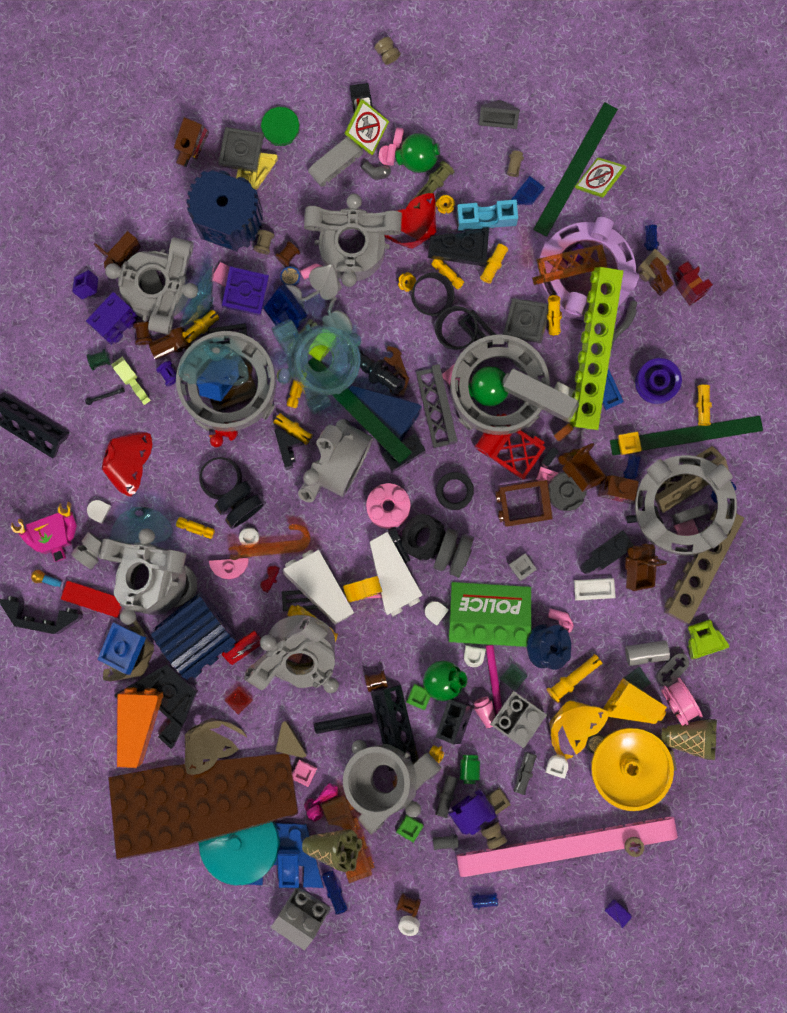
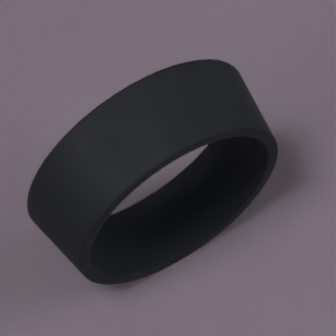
(449, 288)
(438, 326)
(239, 477)

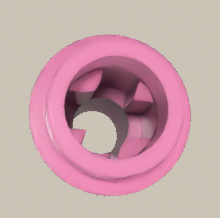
(485, 710)

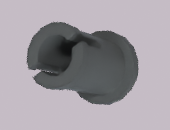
(446, 842)

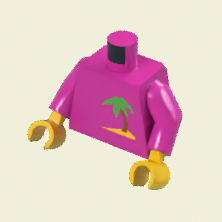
(49, 533)

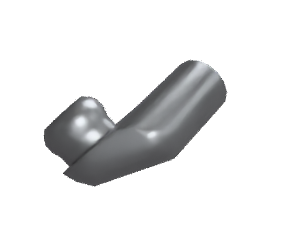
(378, 172)

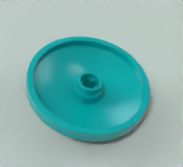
(242, 855)

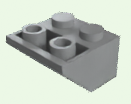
(518, 719)
(300, 918)

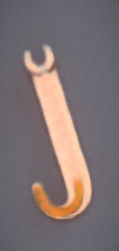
(273, 547)

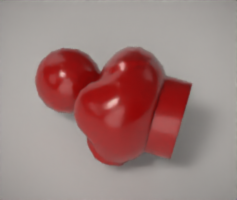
(217, 440)

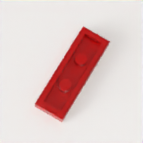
(91, 599)

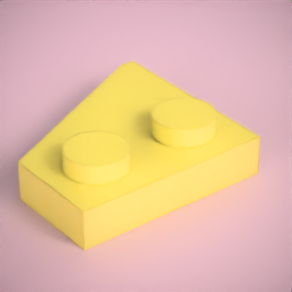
(266, 163)

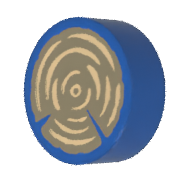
(290, 276)

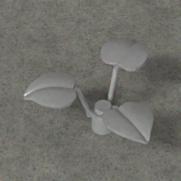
(326, 283)

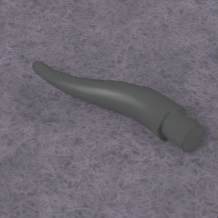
(629, 317)

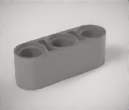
(335, 160)

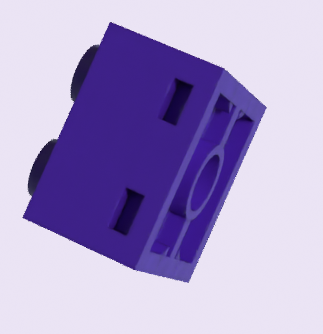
(245, 291)
(112, 319)

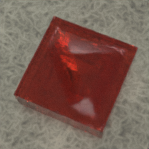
(238, 700)

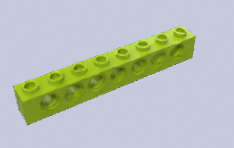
(612, 279)

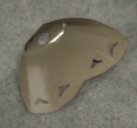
(142, 660)
(206, 744)

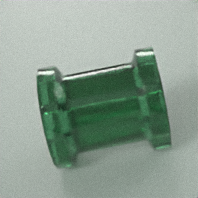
(99, 359)

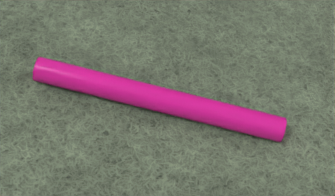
(494, 678)

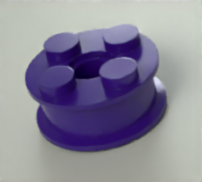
(667, 372)

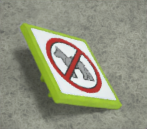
(366, 127)
(600, 177)

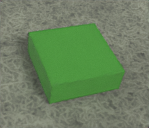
(418, 697)
(410, 828)

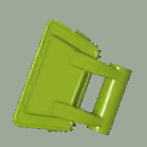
(707, 643)

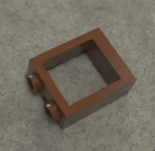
(544, 498)

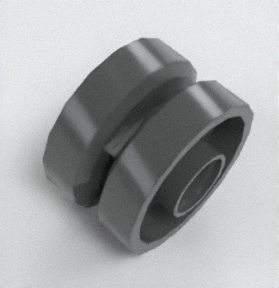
(454, 552)

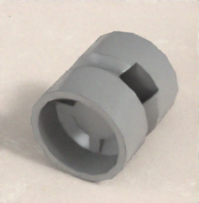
(88, 551)

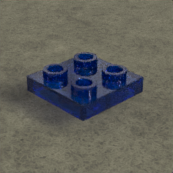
(284, 307)

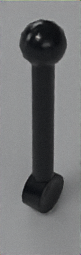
(89, 401)

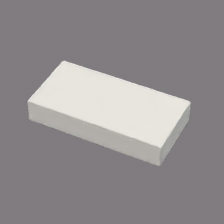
(594, 589)

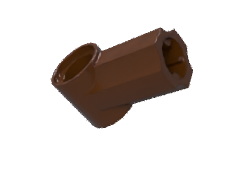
(168, 344)

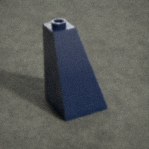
(393, 412)

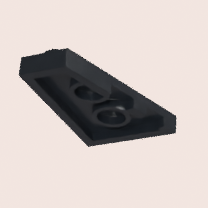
(461, 247)

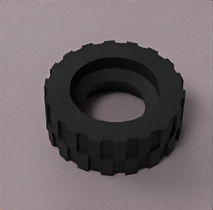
(412, 530)

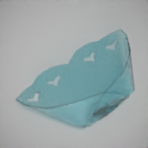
(202, 302)
(213, 366)
(128, 529)

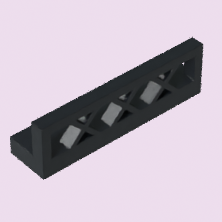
(31, 421)
(389, 726)

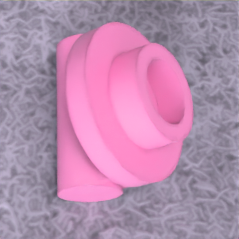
(387, 154)

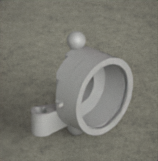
(373, 226)
(163, 306)
(342, 455)
(165, 579)
(294, 636)
(378, 805)

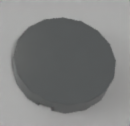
(565, 493)

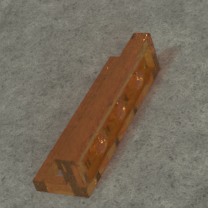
(569, 271)

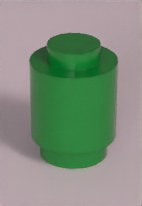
(470, 769)

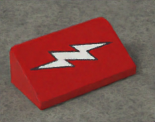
(243, 647)

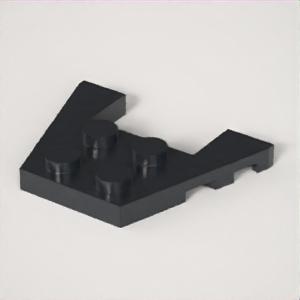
(176, 700)

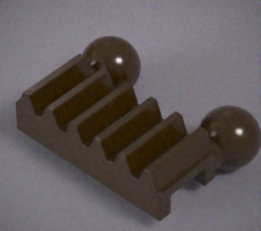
(237, 394)

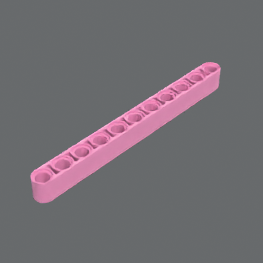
(565, 847)

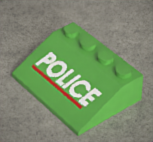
(490, 614)

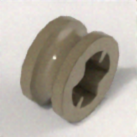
(632, 853)

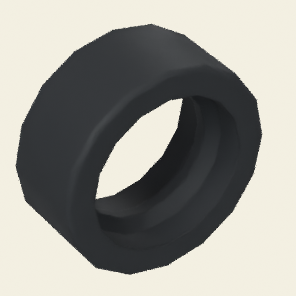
(454, 476)

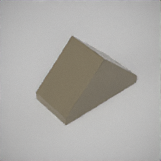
(289, 743)

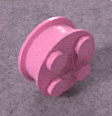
(385, 493)
(681, 702)

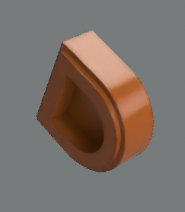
(564, 432)

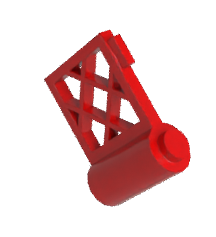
(492, 444)

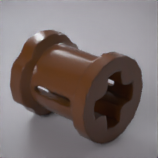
(287, 254)
(142, 333)
(376, 681)
(408, 904)

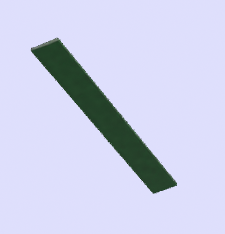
(575, 169)
(367, 419)
(695, 434)

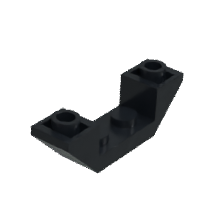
(14, 611)

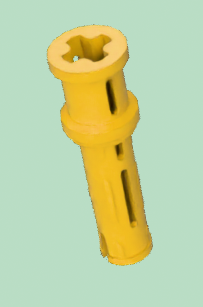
(567, 683)

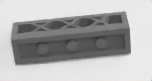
(444, 406)

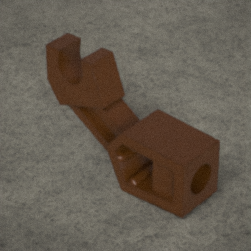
(662, 281)
(397, 363)

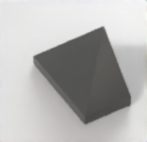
(499, 115)

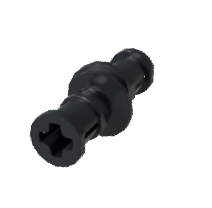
(380, 373)

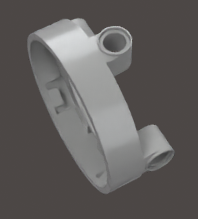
(523, 356)
(258, 408)
(716, 476)

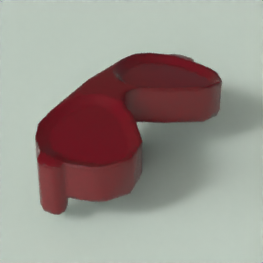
(272, 573)

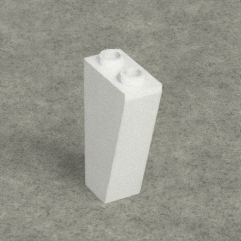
(393, 576)
(318, 584)

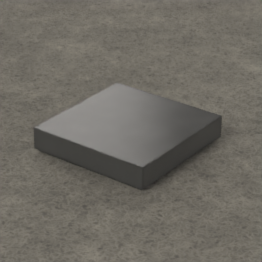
(241, 149)
(526, 320)

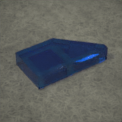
(528, 192)

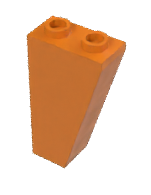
(135, 724)

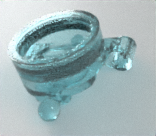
(314, 384)

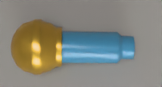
(39, 577)

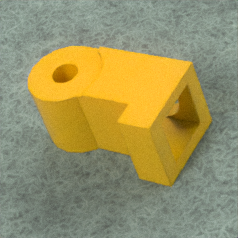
(362, 589)

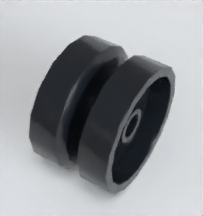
(239, 504)

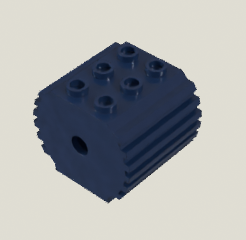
(226, 225)
(194, 636)

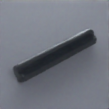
(342, 723)

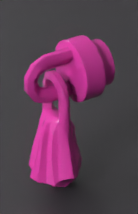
(316, 812)

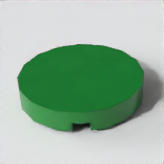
(280, 126)

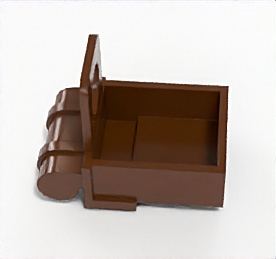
(121, 251)
(582, 467)
(642, 567)

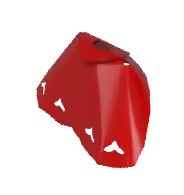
(418, 222)
(124, 459)

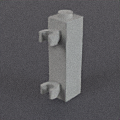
(540, 395)

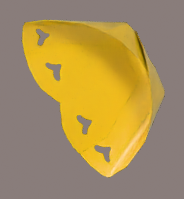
(576, 721)

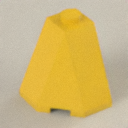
(634, 704)

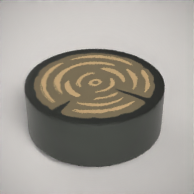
(593, 741)

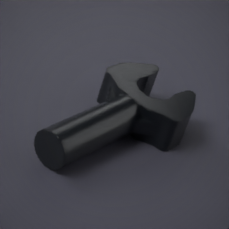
(397, 541)

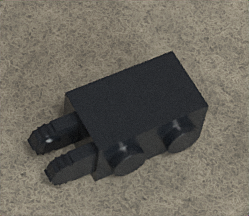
(607, 553)

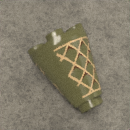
(695, 739)
(334, 848)

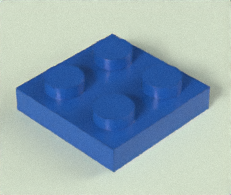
(121, 648)

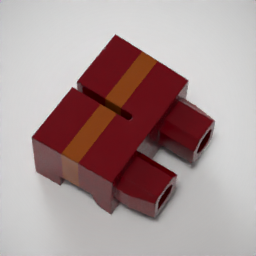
(690, 284)

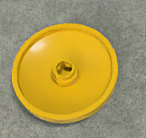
(632, 769)

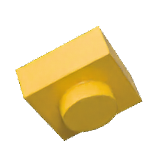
(629, 443)

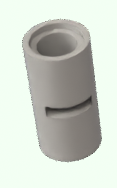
(647, 652)

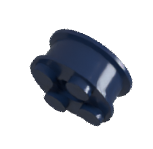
(549, 646)

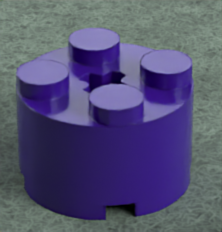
(472, 812)

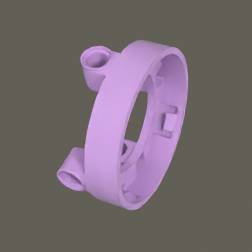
(575, 304)

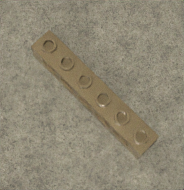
(704, 577)

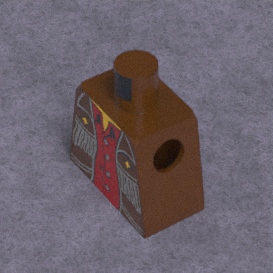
(190, 134)
(619, 489)

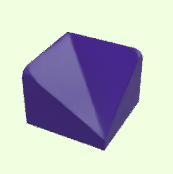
(85, 284)
(618, 913)

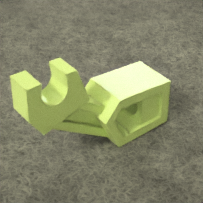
(128, 376)

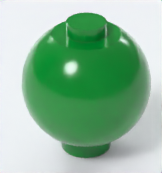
(418, 153)
(488, 386)
(444, 680)

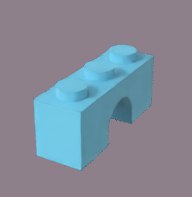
(501, 214)

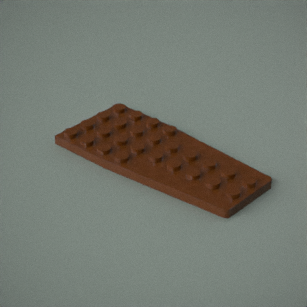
(176, 809)

